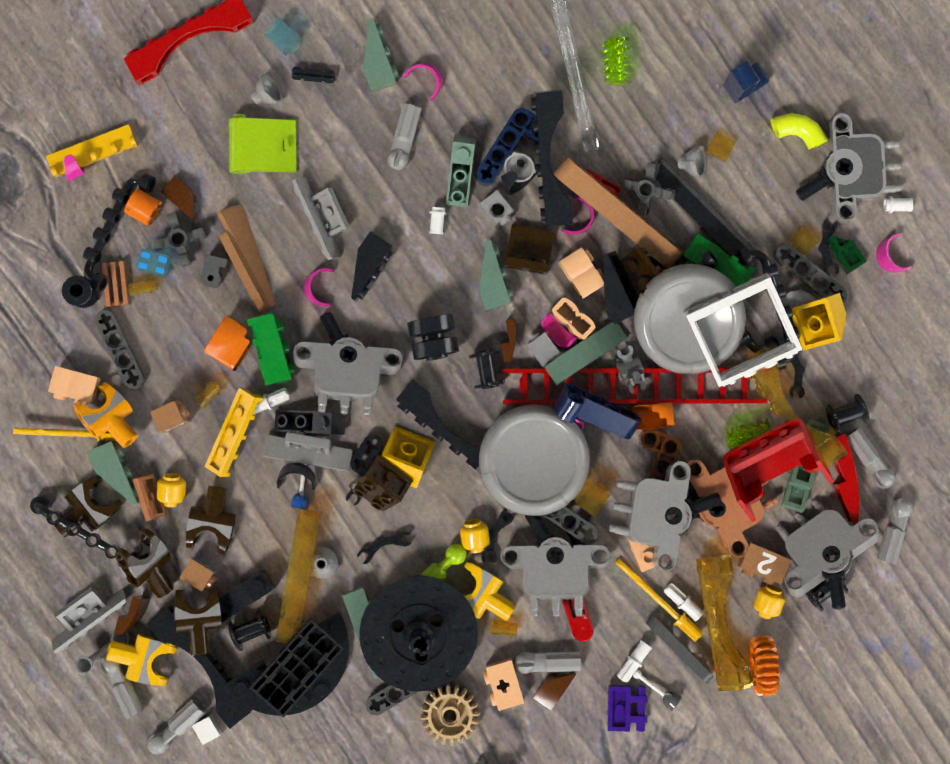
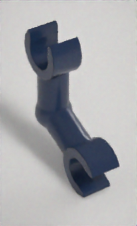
(575, 541)

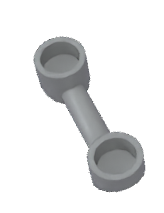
(85, 664)

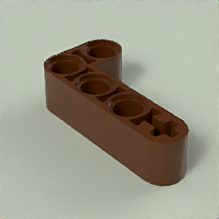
(661, 454)

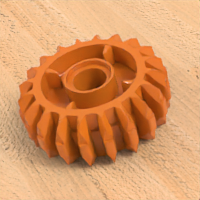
(764, 665)

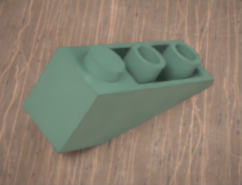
(376, 64)
(460, 170)
(492, 286)
(110, 466)

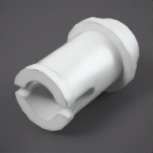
(897, 204)
(437, 220)

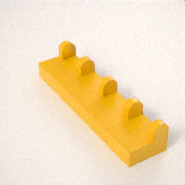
(93, 149)
(232, 432)

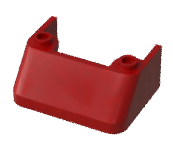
(770, 457)

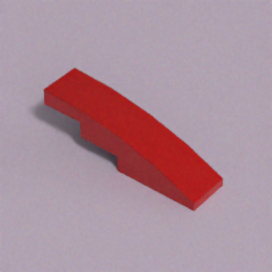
(848, 486)

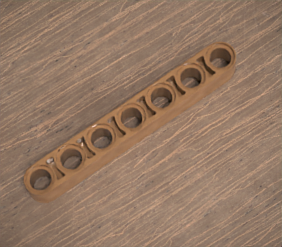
(618, 212)

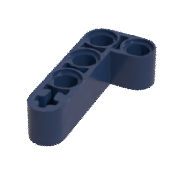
(744, 81)
(505, 148)
(600, 412)

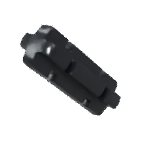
(313, 75)

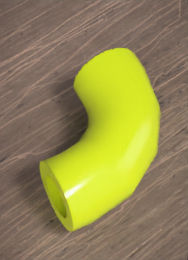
(799, 126)

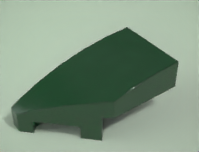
(846, 253)

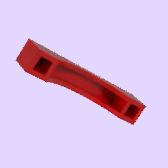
(149, 60)

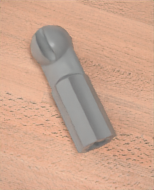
(404, 135)
(869, 456)
(895, 531)
(548, 662)
(122, 688)
(177, 725)

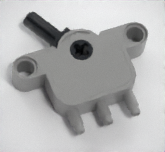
(344, 378)
(648, 512)
(551, 579)

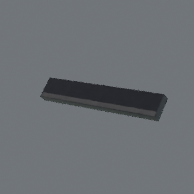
(701, 211)

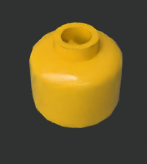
(171, 489)
(474, 535)
(769, 601)

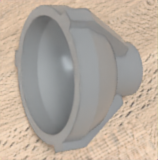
(267, 90)
(694, 162)
(525, 170)
(330, 559)

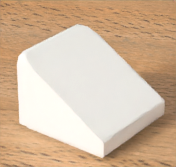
(207, 729)

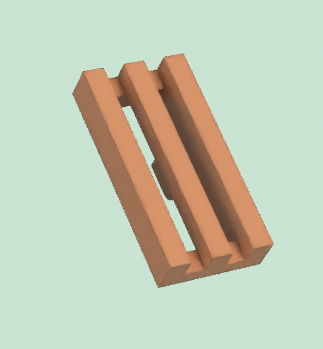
(117, 302)
(147, 495)

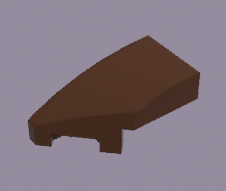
(181, 196)
(508, 348)
(135, 614)
(553, 689)

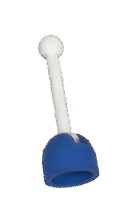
(300, 499)

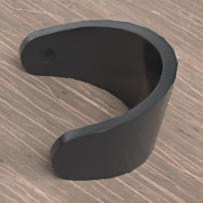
(510, 185)
(297, 468)

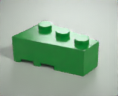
(727, 265)
(272, 349)

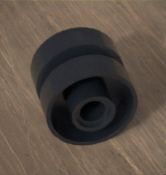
(432, 332)

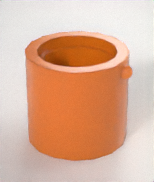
(143, 207)

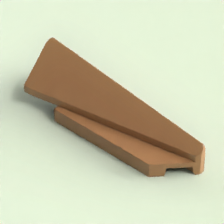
(245, 256)

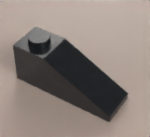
(618, 290)
(245, 595)

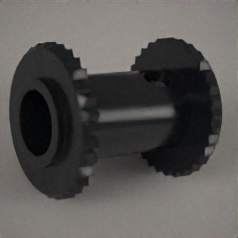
(71, 288)
(487, 369)
(847, 413)
(822, 587)
(249, 630)

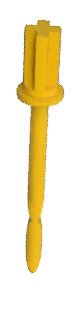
(62, 432)
(682, 621)

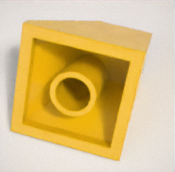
(820, 321)
(408, 453)

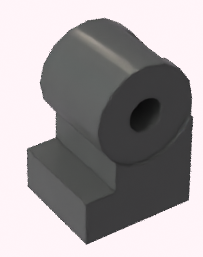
(212, 269)

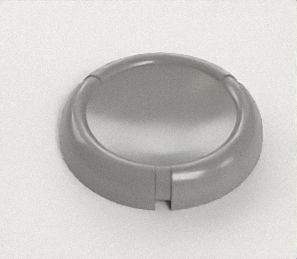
(665, 330)
(534, 460)

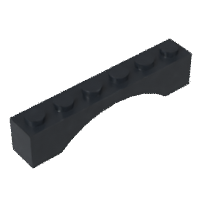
(549, 110)
(418, 401)
(227, 706)

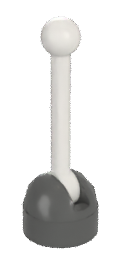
(670, 698)

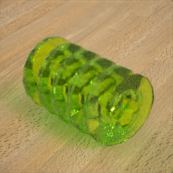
(615, 61)
(737, 438)

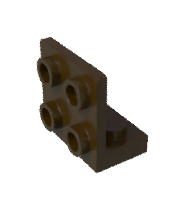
(529, 249)
(640, 268)
(381, 484)

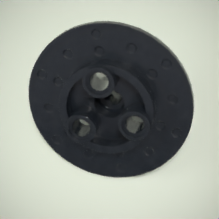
(446, 645)

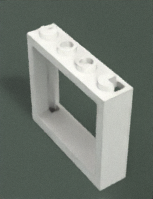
(766, 359)

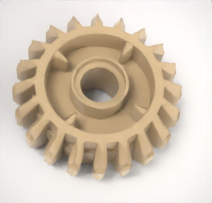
(450, 701)

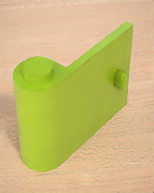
(258, 145)

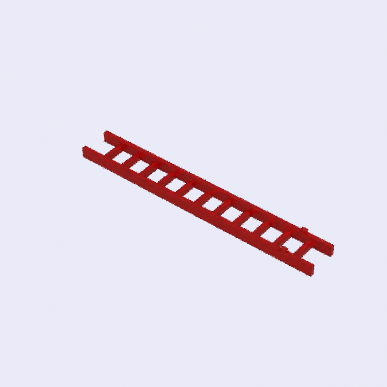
(678, 388)

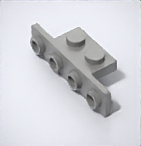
(324, 215)
(307, 450)
(84, 614)

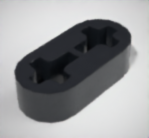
(362, 451)

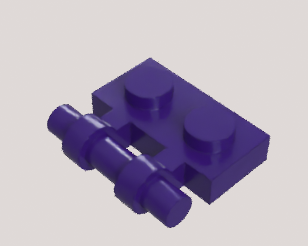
(620, 705)

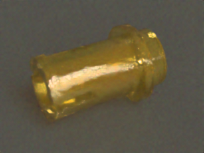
(143, 286)
(209, 392)
(503, 628)

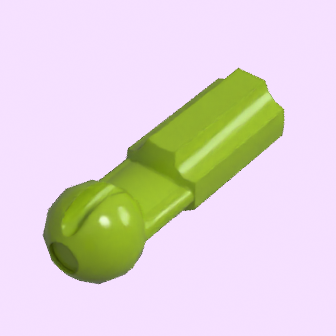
(454, 555)

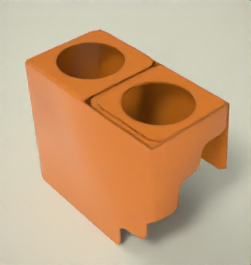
(229, 343)
(654, 415)

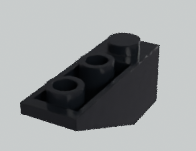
(370, 257)
(310, 422)

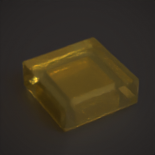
(720, 147)
(803, 241)

